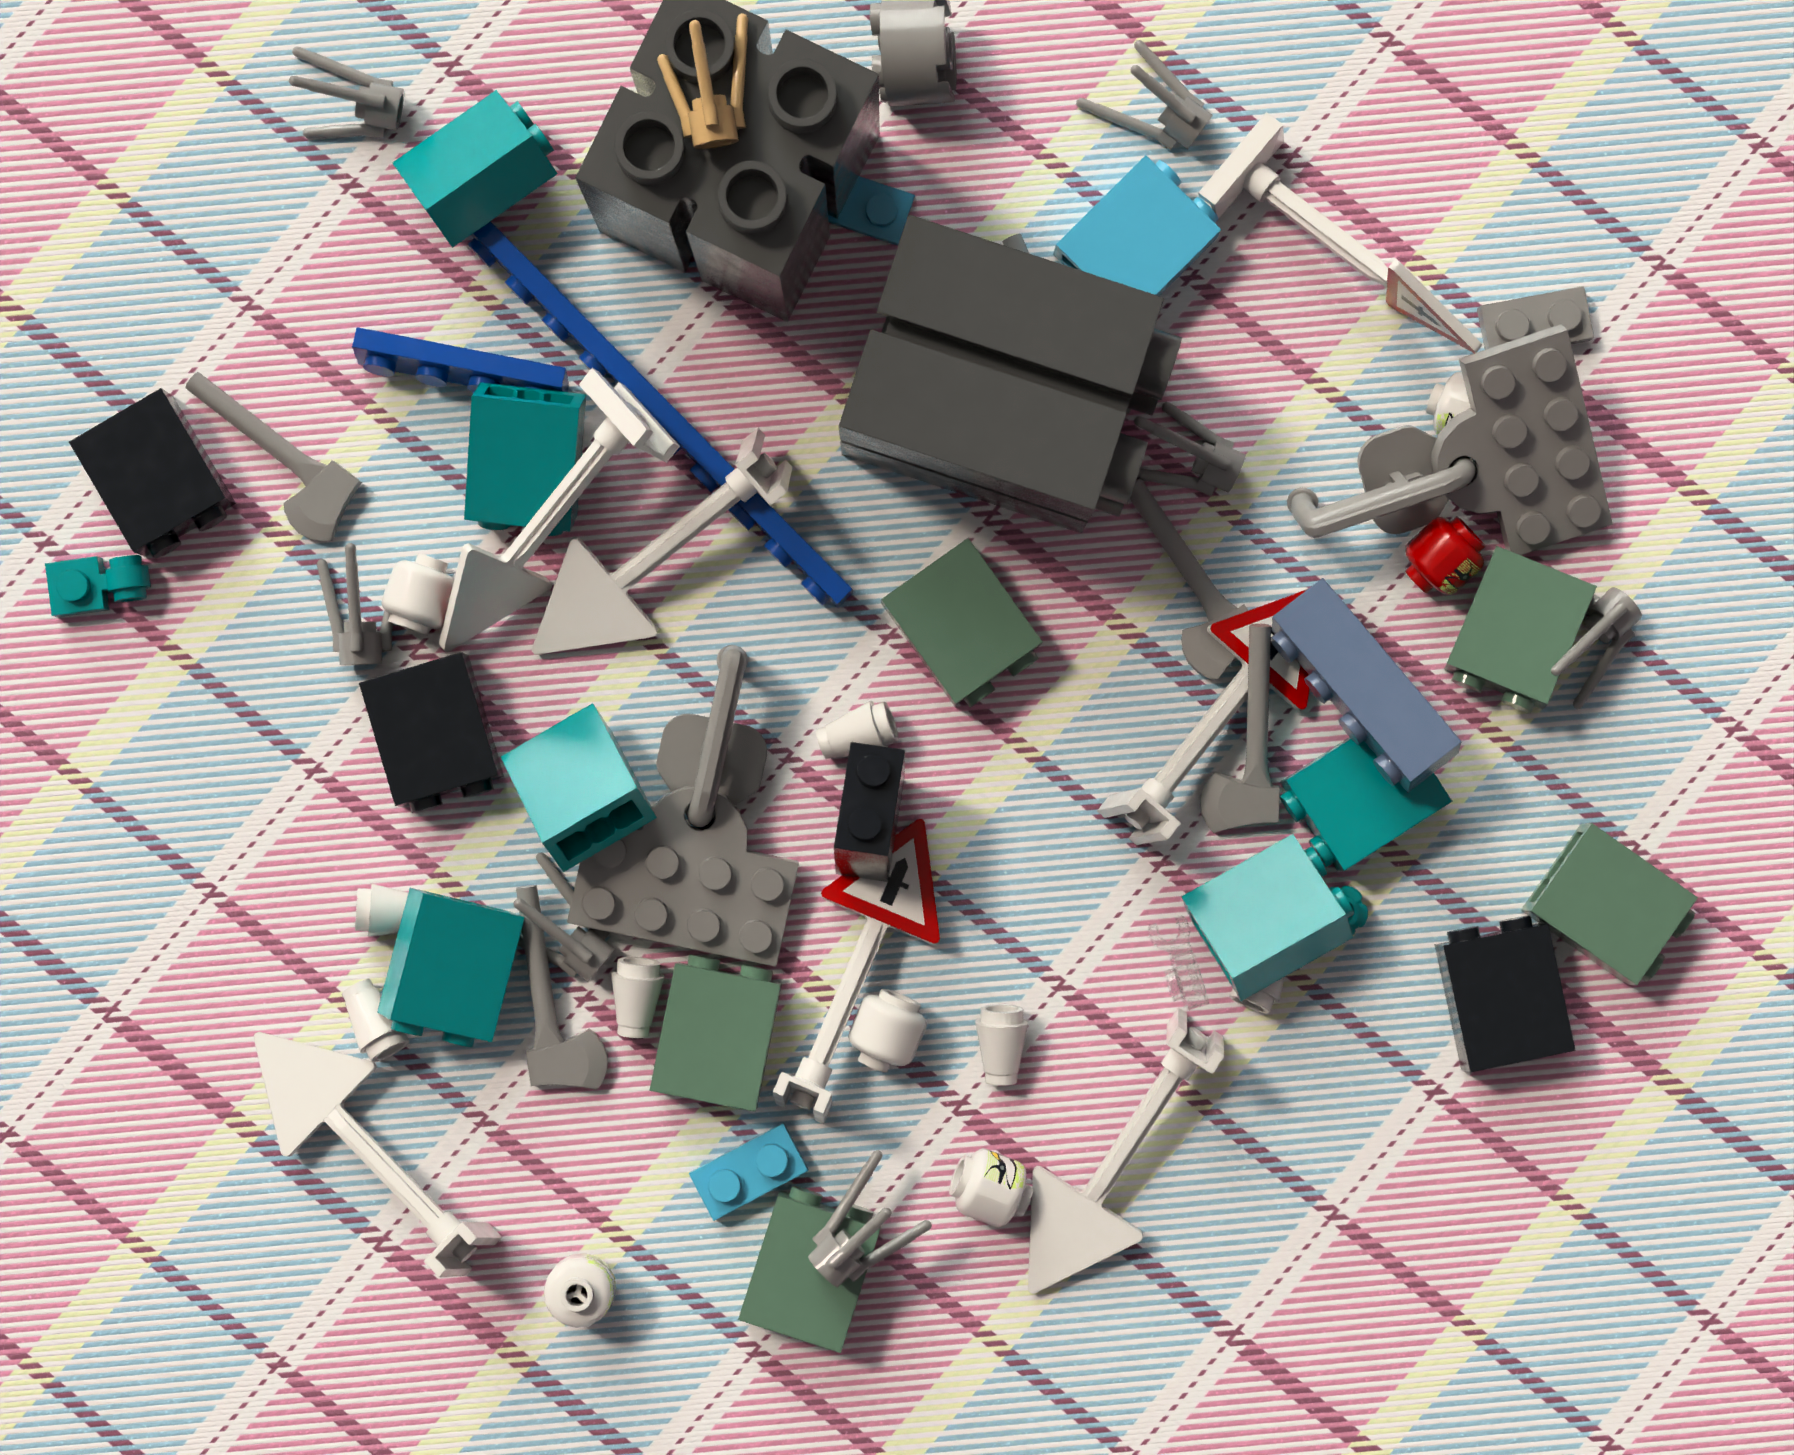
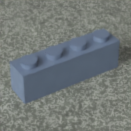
(1364, 686)

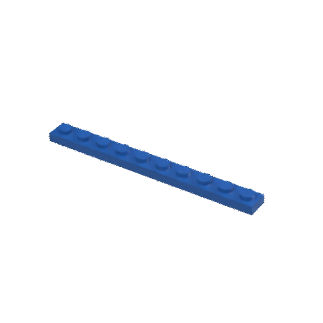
(710, 466)

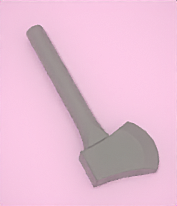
(328, 489)
(1199, 647)
(1253, 800)
(555, 1061)

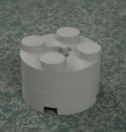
(915, 51)

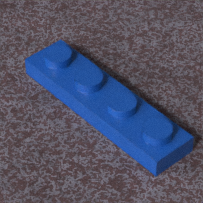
(443, 363)

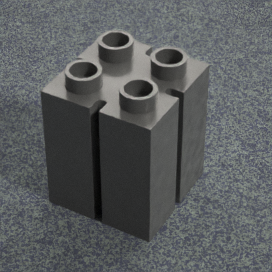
(744, 208)
(1007, 377)

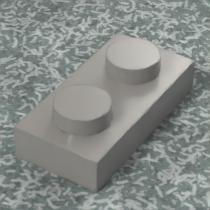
(1527, 315)

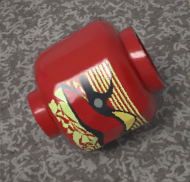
(1444, 555)

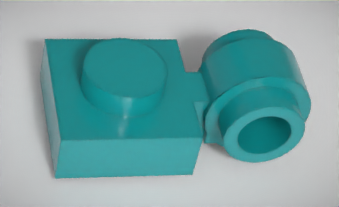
(83, 585)

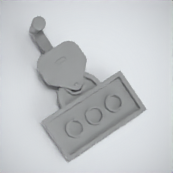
(1526, 449)
(688, 881)

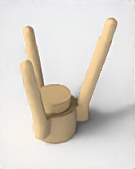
(712, 120)

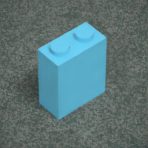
(1141, 231)

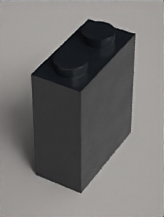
(153, 474)
(432, 732)
(869, 811)
(1504, 994)

